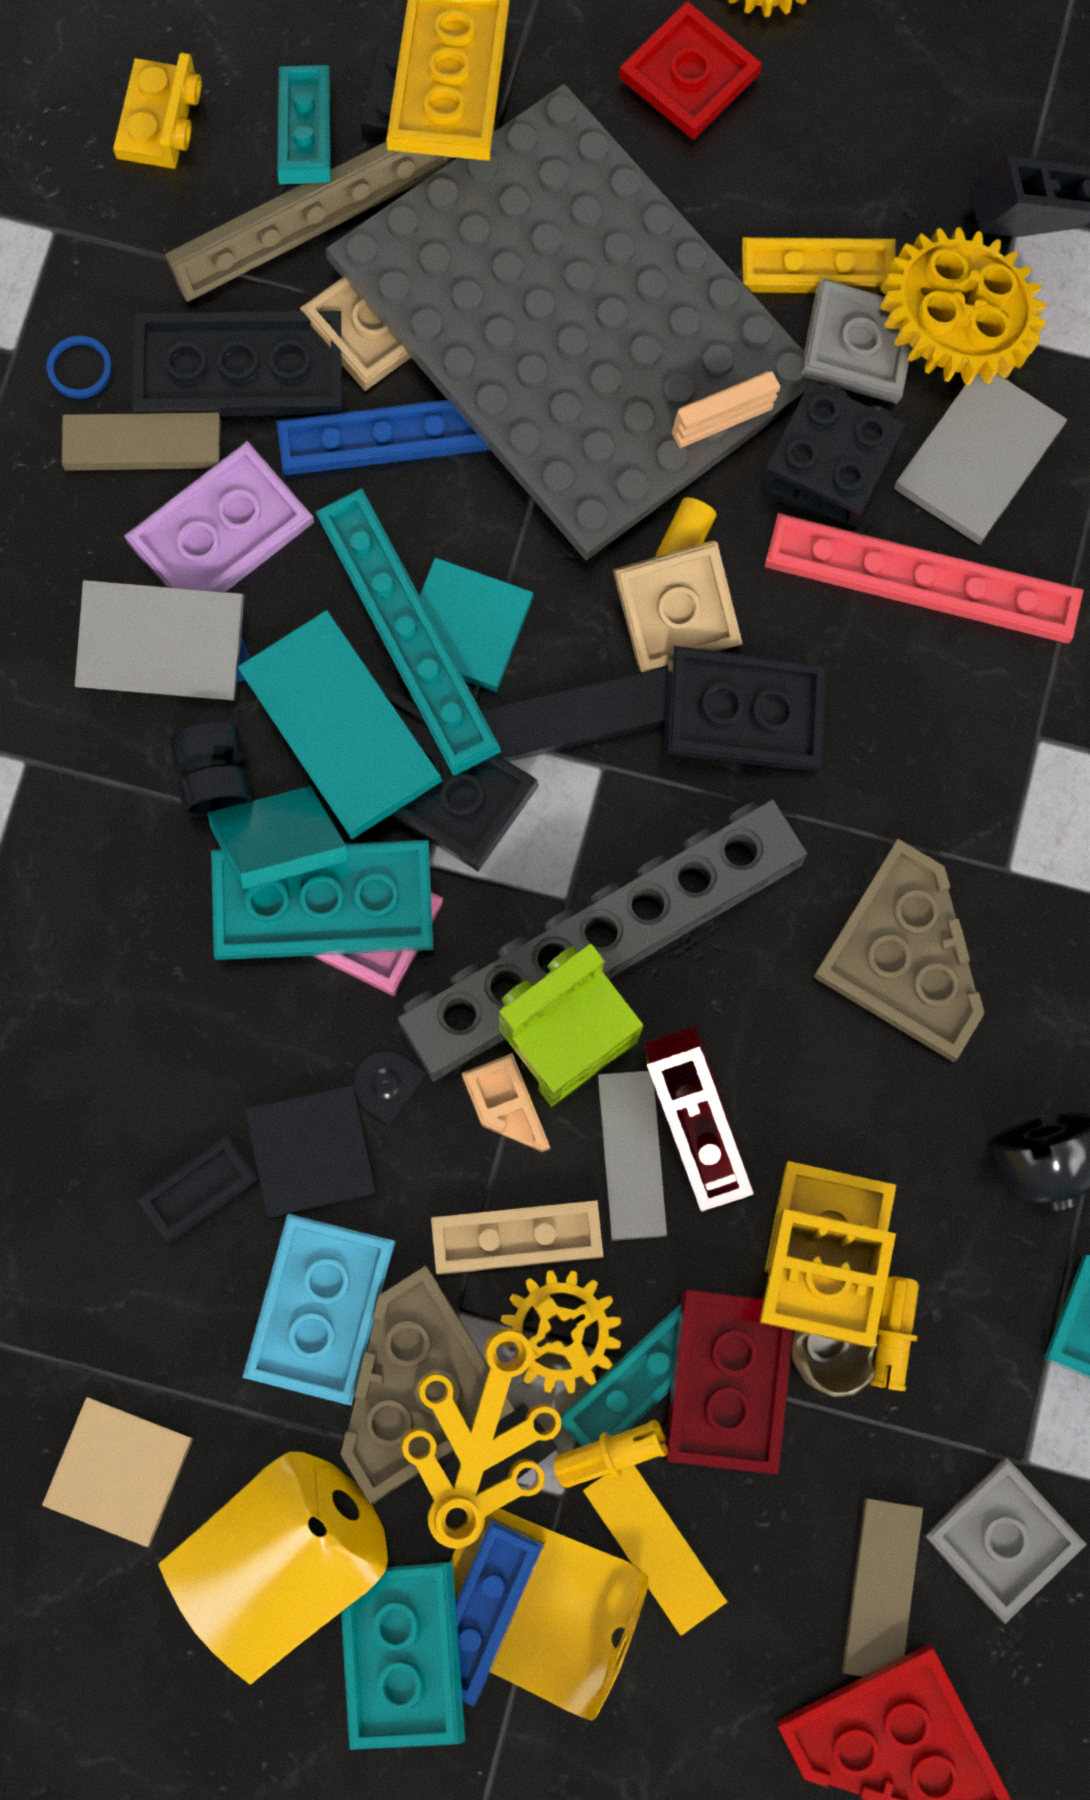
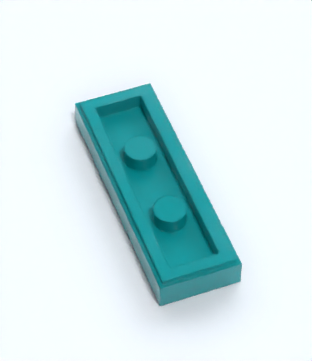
(304, 125)
(627, 1388)

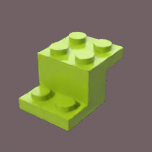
(568, 1023)

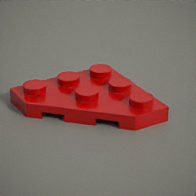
(894, 1737)

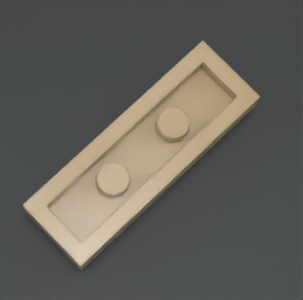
(517, 1237)

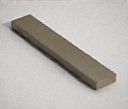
(297, 217)

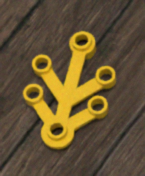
(478, 1448)

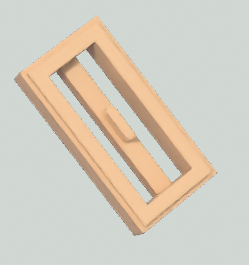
(725, 409)

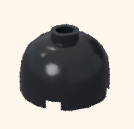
(1046, 1161)

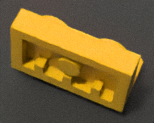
(156, 112)

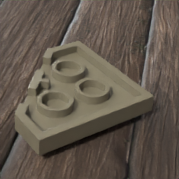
(908, 955)
(410, 1337)

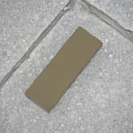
(141, 441)
(882, 1586)

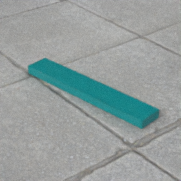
(408, 632)

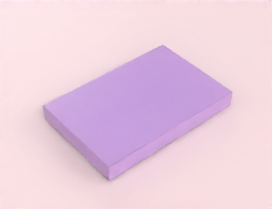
(220, 525)

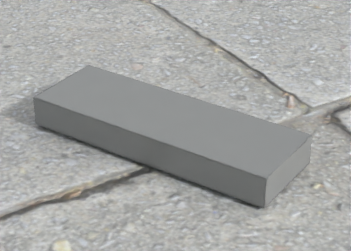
(632, 1156)

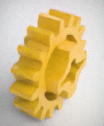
(574, 1354)

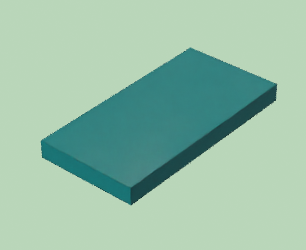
(339, 724)
(353, 907)

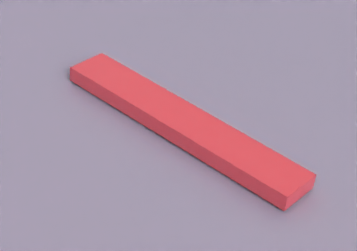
(924, 578)

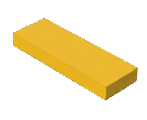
(801, 263)
(655, 1547)

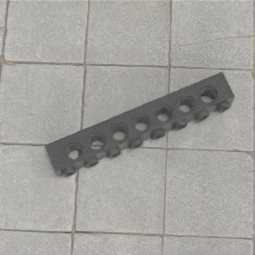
(760, 829)

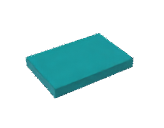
(404, 1660)

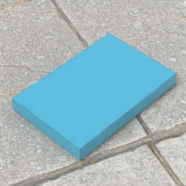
(319, 1309)

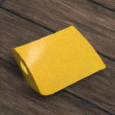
(259, 1576)
(565, 1619)

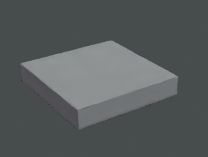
(852, 346)
(1005, 1540)

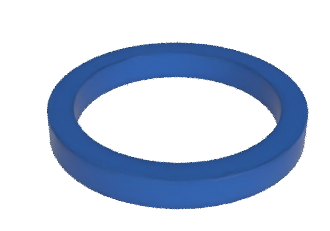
(82, 393)

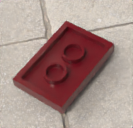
(727, 1385)

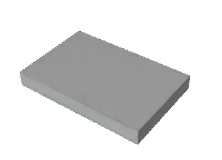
(980, 455)
(159, 640)

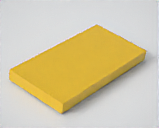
(448, 78)

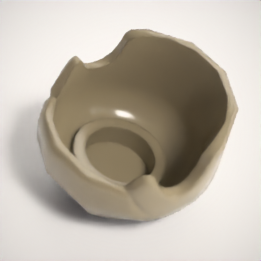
(832, 1364)

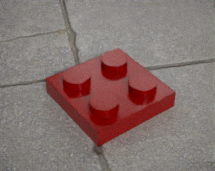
(690, 70)

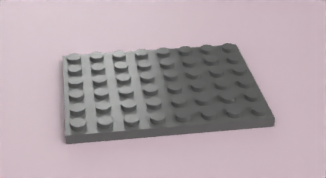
(569, 317)

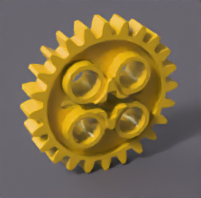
(962, 306)

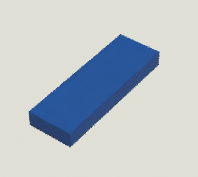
(491, 1600)

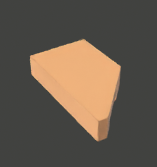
(504, 1102)

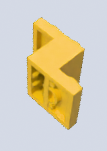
(829, 1254)

